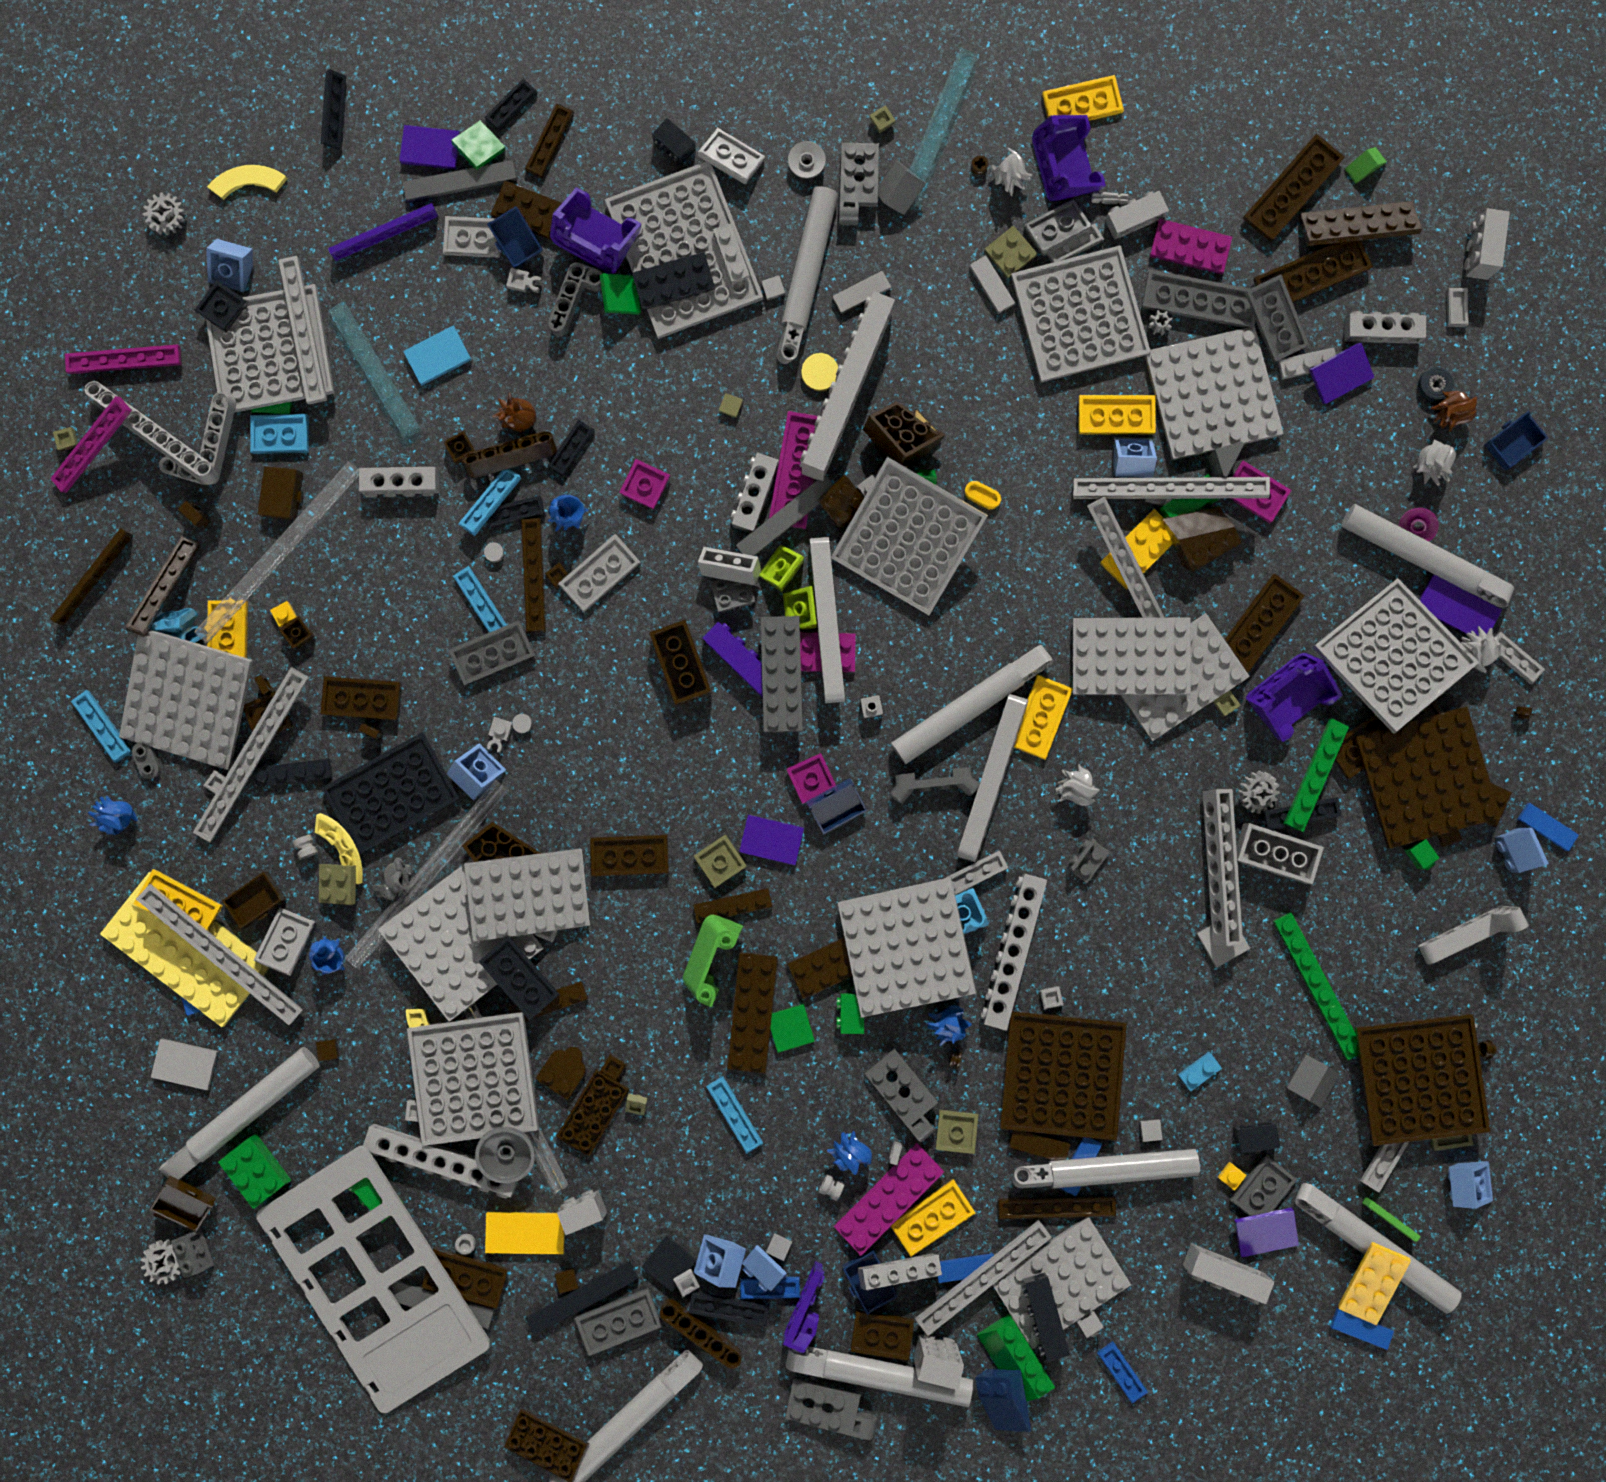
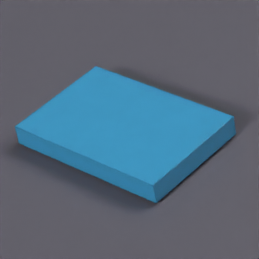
(437, 355)
(279, 433)

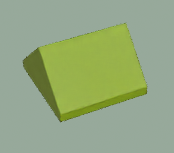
(781, 567)
(801, 604)

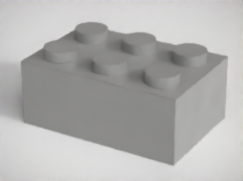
(1486, 244)

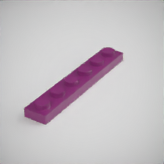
(123, 359)
(91, 444)

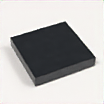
(221, 306)
(668, 1262)

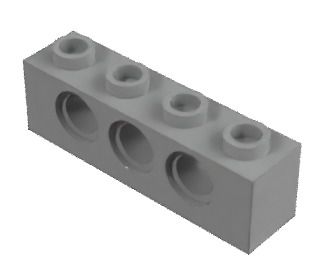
(1355, 331)
(759, 463)
(370, 476)
(899, 1271)

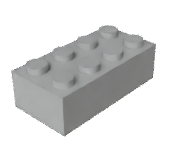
(1278, 853)
(1228, 1274)
(938, 1361)

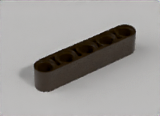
(509, 454)
(703, 1342)

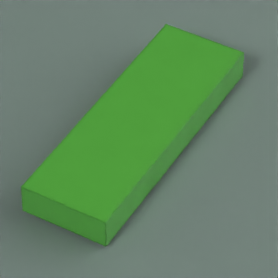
(1391, 1219)

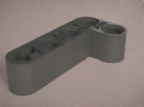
(572, 300)

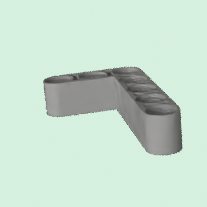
(208, 445)
(1494, 921)

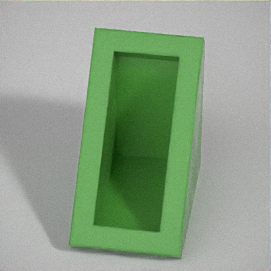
(1365, 164)

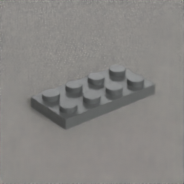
(1276, 318)
(491, 652)
(618, 1321)

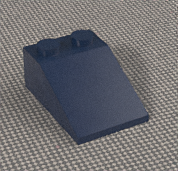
(1004, 1399)

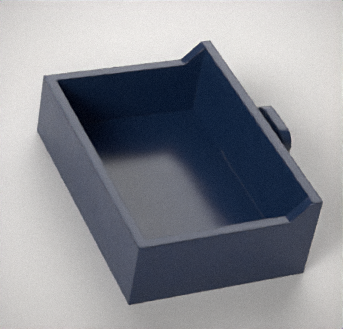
(515, 237)
(1516, 440)
(836, 806)
(871, 1298)

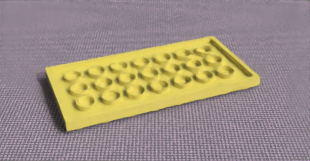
(178, 962)

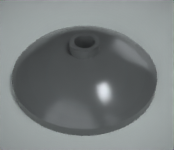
(504, 1165)

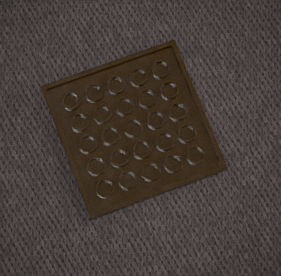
(1427, 777)
(1063, 1075)
(1422, 1079)

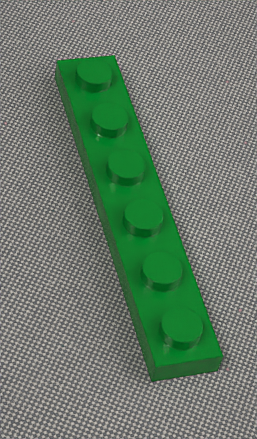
(1316, 775)

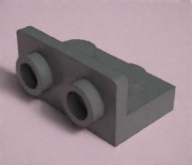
(1088, 859)
(192, 1253)

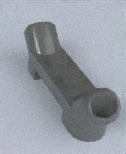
(960, 777)

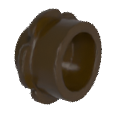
(1524, 712)
(1487, 1049)

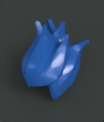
(566, 511)
(112, 815)
(326, 956)
(949, 1024)
(850, 1153)

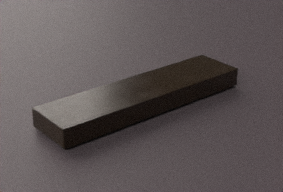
(549, 141)

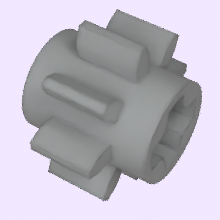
(1157, 327)

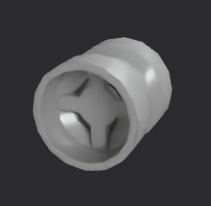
(305, 847)
(831, 1187)

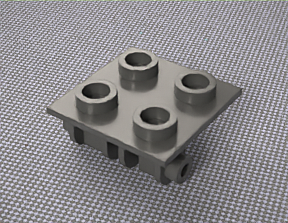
(731, 594)

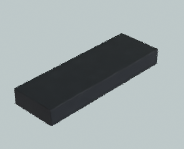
(510, 105)
(571, 448)
(516, 511)

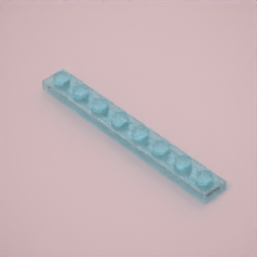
(943, 113)
(374, 369)

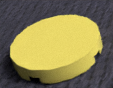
(819, 371)

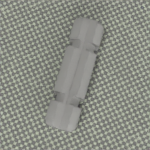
(1109, 198)

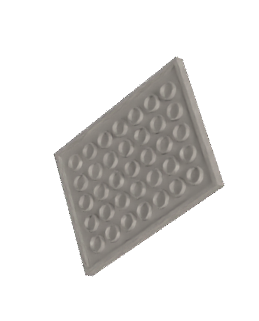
(678, 223)

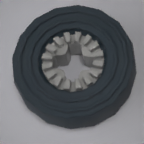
(1432, 375)

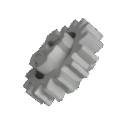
(163, 213)
(1259, 790)
(154, 1262)

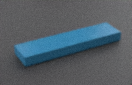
(489, 501)
(479, 599)
(101, 726)
(734, 1114)

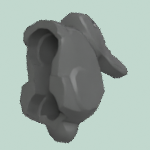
(394, 880)

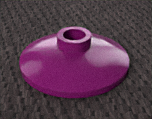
(1428, 519)

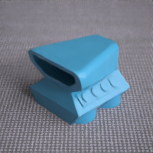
(177, 624)
(970, 911)

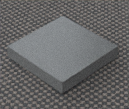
(1220, 954)

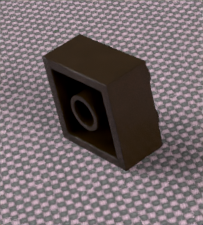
(459, 446)
(194, 514)
(297, 633)

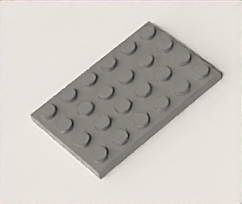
(1131, 656)
(1212, 674)
(526, 894)
(1079, 1273)

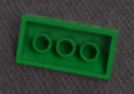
(1012, 1352)

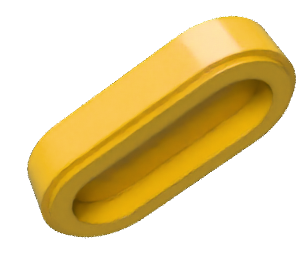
(982, 495)

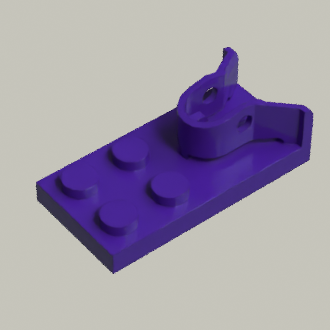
(797, 1333)

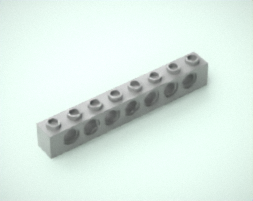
(1222, 867)
(1001, 1019)
(451, 1156)

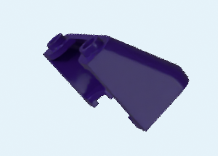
(1064, 157)
(591, 233)
(1293, 693)

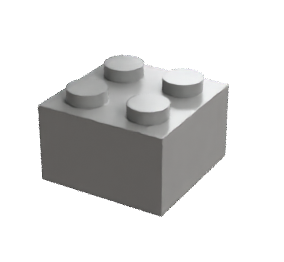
(582, 1211)

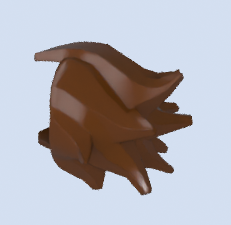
(1455, 409)
(516, 414)

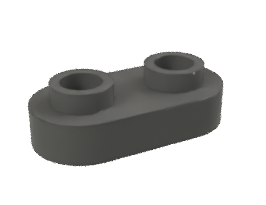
(147, 759)

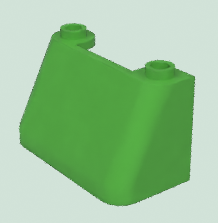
(713, 933)

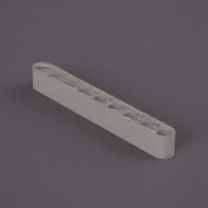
(156, 436)
(827, 620)
(992, 778)

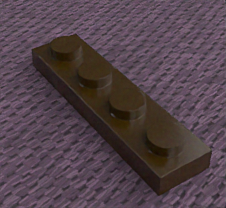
(733, 905)
(567, 996)

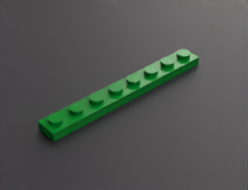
(1317, 984)

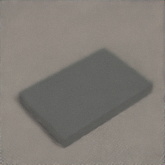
(1058, 227)
(1263, 1187)

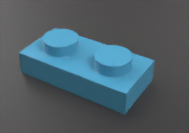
(1199, 1071)

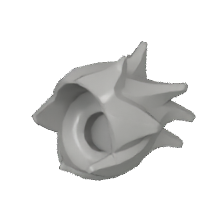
(1011, 172)
(1436, 461)
(1483, 647)
(1077, 787)

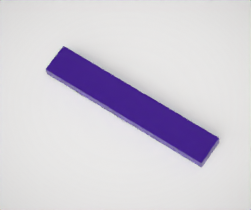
(383, 232)

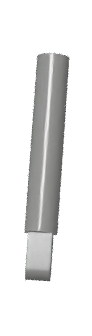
(806, 271)
(1427, 556)
(971, 704)
(241, 1113)
(1111, 1169)
(1361, 1235)
(875, 1375)
(636, 1414)

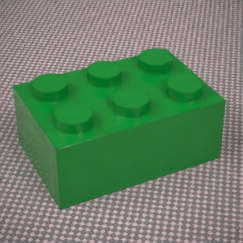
(254, 1171)

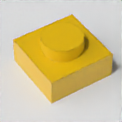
(283, 614)
(1232, 1176)

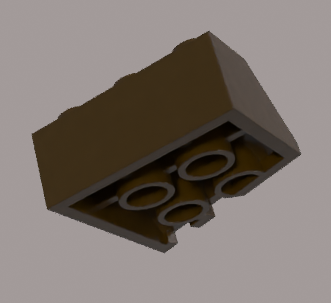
(901, 434)
(1201, 536)
(496, 843)

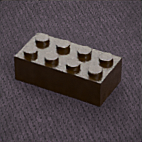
(680, 663)

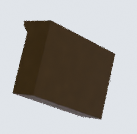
(280, 493)
(254, 900)
(182, 1203)

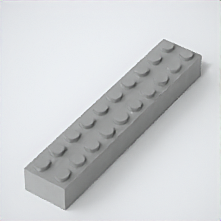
(847, 386)

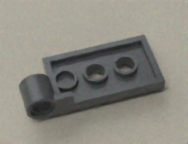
(858, 193)
(909, 1109)
(842, 1418)

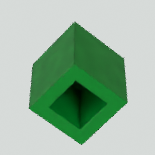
(1422, 854)

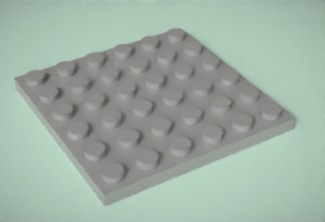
(1080, 314)
(259, 353)
(1213, 393)
(908, 536)
(1395, 655)
(185, 698)
(438, 945)
(906, 947)
(472, 1078)

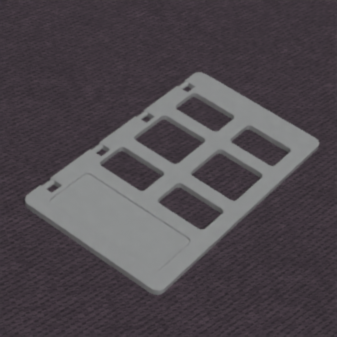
(416, 1343)

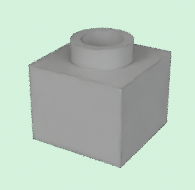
(867, 713)
(1090, 1324)

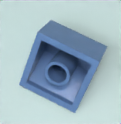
(229, 264)
(1134, 457)
(475, 771)
(1521, 850)
(1470, 1184)
(719, 1261)
(763, 1268)

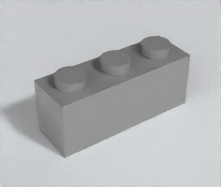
(1136, 214)
(729, 566)

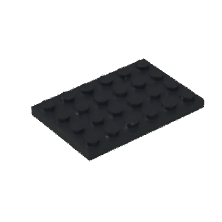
(391, 793)

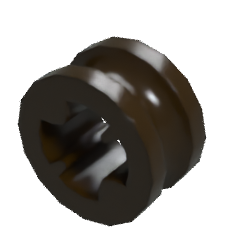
(979, 158)
(955, 1059)

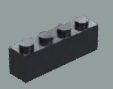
(1045, 1316)

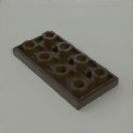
(592, 1112)
(546, 1445)

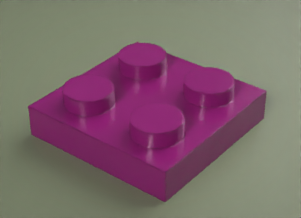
(644, 484)
(811, 777)

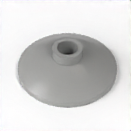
(806, 151)

